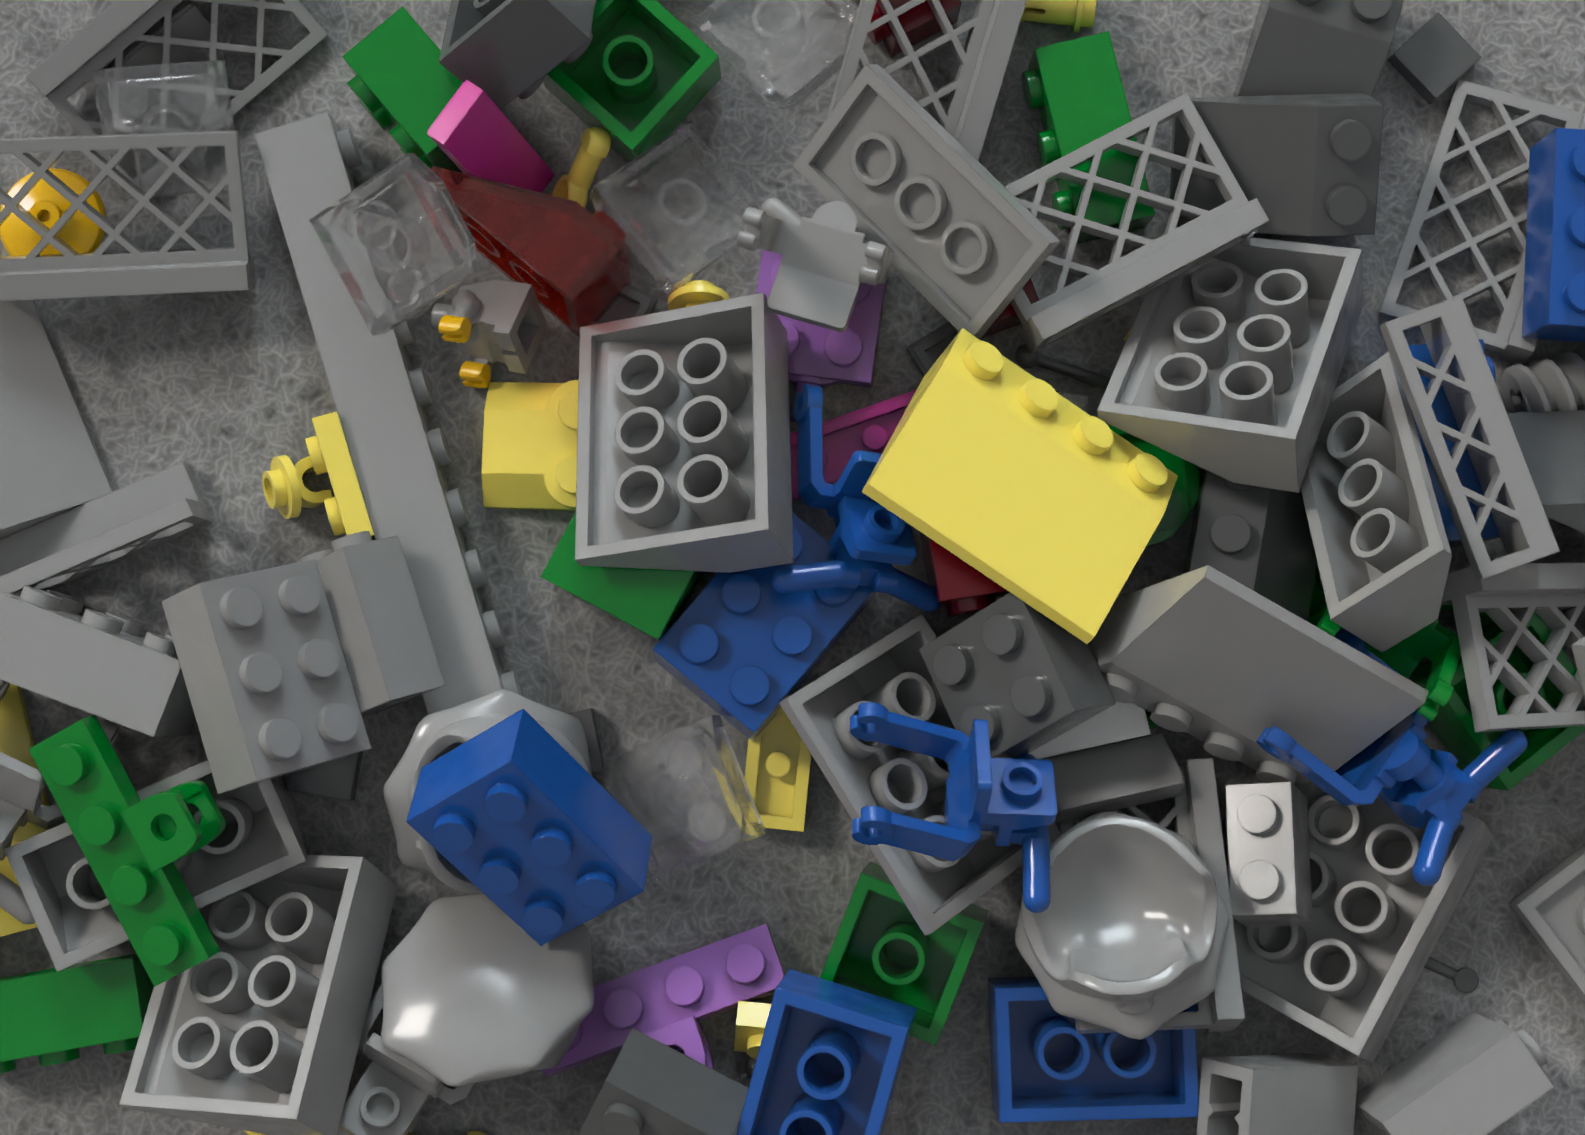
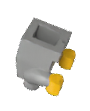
(494, 325)

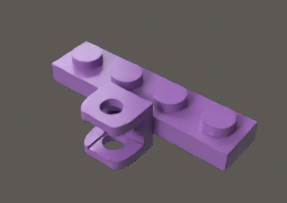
(676, 995)

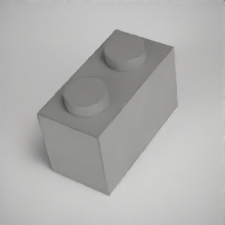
(1268, 855)

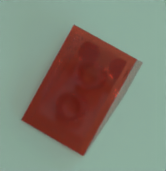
(545, 241)

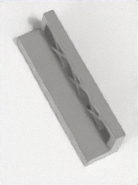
(1483, 432)
(101, 531)

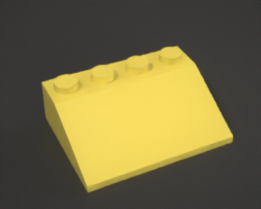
(1022, 485)

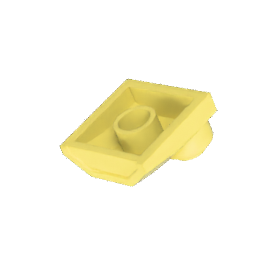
(530, 446)

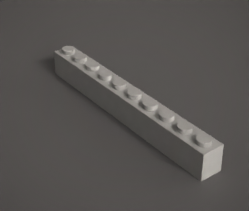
(386, 419)

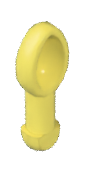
(593, 148)

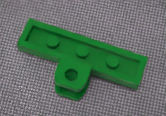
(134, 844)

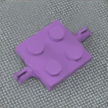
(824, 355)

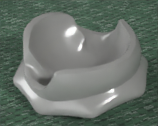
(445, 731)
(1126, 927)
(481, 996)

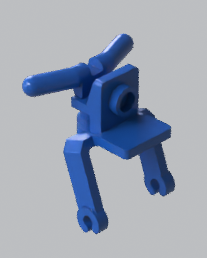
(865, 534)
(1405, 775)
(982, 794)

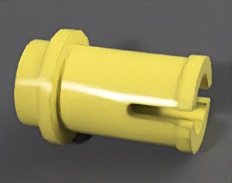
(1061, 12)

